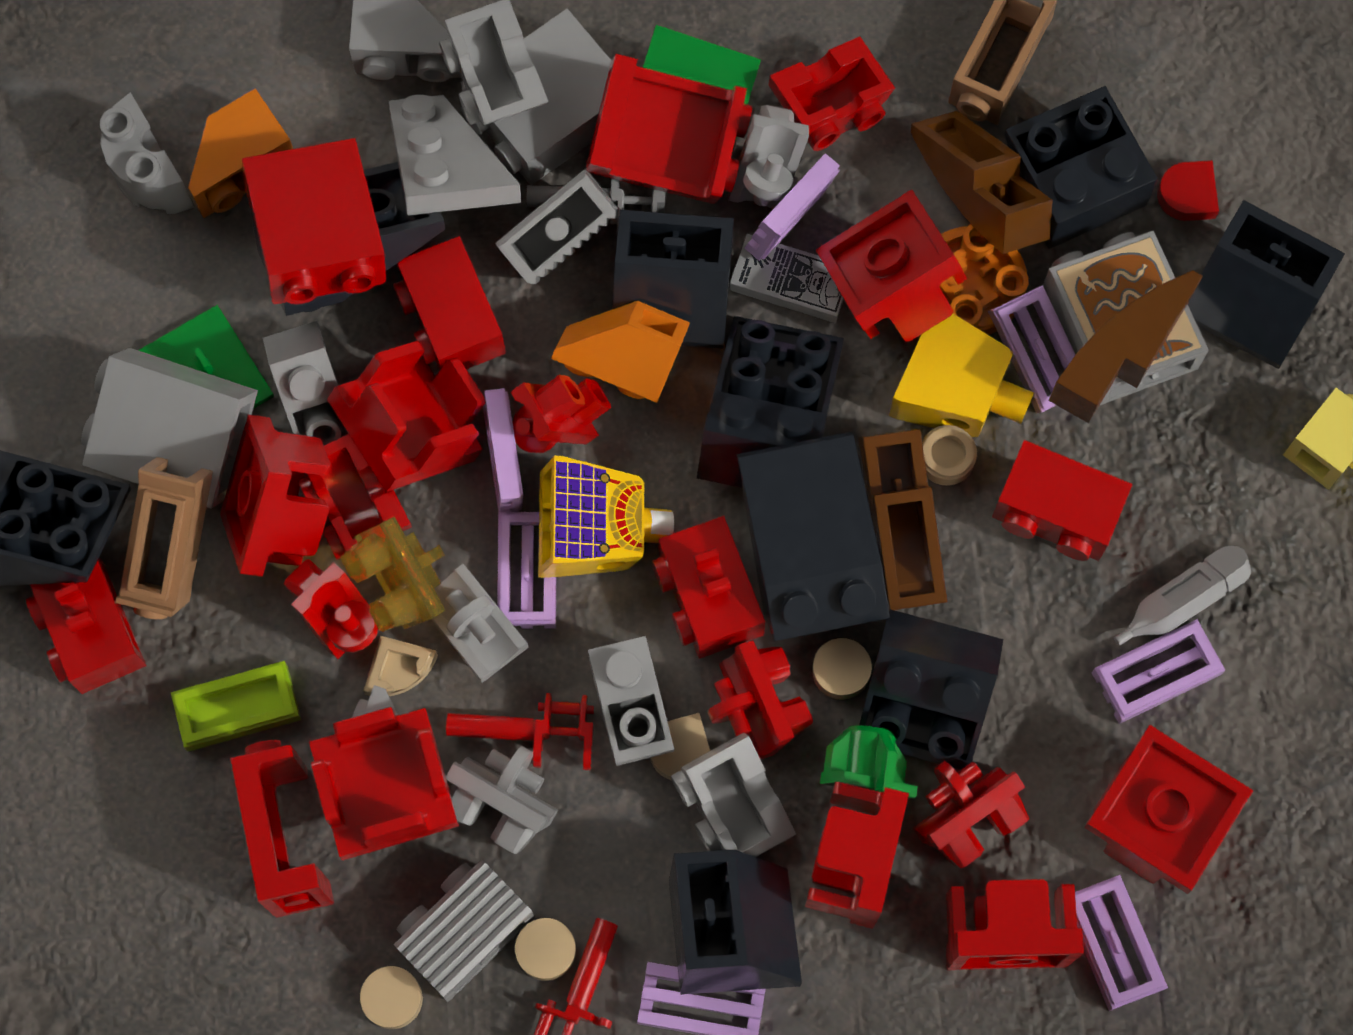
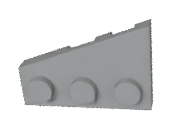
(445, 160)

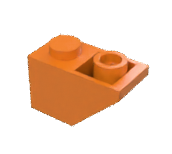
(230, 134)
(625, 348)

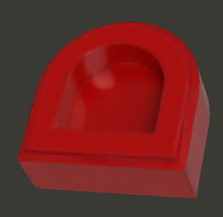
(1189, 191)

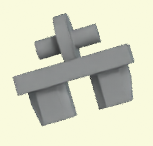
(769, 157)
(476, 625)
(522, 812)

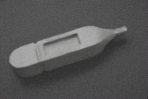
(1189, 593)

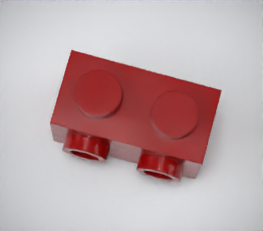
(449, 306)
(1061, 502)

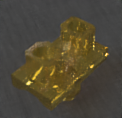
(402, 572)

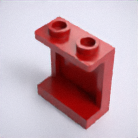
(667, 132)
(315, 221)
(277, 885)

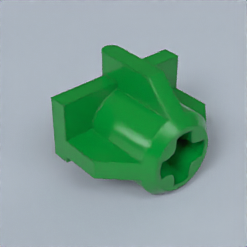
(867, 760)

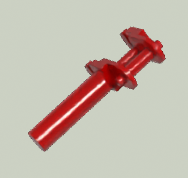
(527, 728)
(583, 983)

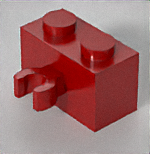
(709, 587)
(87, 630)

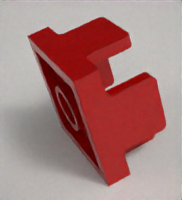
(893, 268)
(408, 417)
(262, 501)
(381, 781)
(1167, 811)
(857, 852)
(1013, 927)

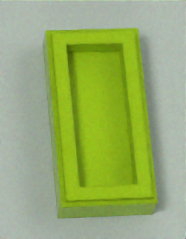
(235, 706)

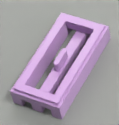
(792, 207)
(1020, 359)
(503, 451)
(526, 617)
(1115, 692)
(1138, 939)
(651, 993)

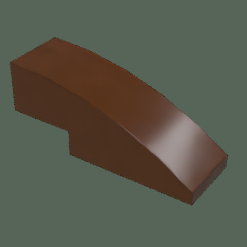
(984, 181)
(1123, 347)
(903, 518)

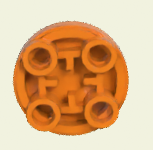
(991, 277)

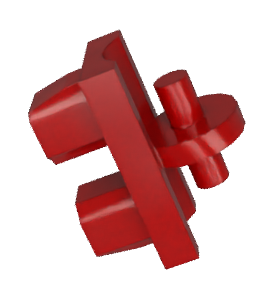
(557, 413)
(332, 608)
(751, 700)
(989, 797)

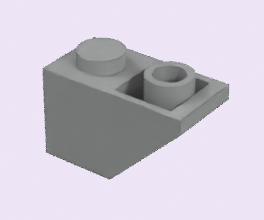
(397, 40)
(305, 381)
(630, 700)

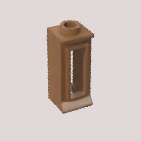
(983, 102)
(191, 500)

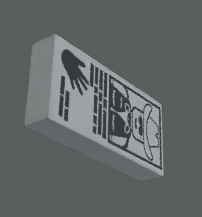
(788, 280)

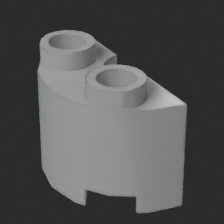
(492, 63)
(137, 161)
(733, 799)

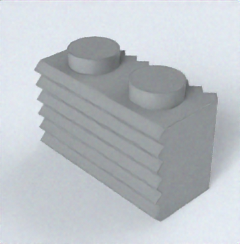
(558, 227)
(462, 928)

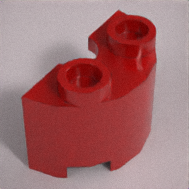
(834, 92)
(352, 495)

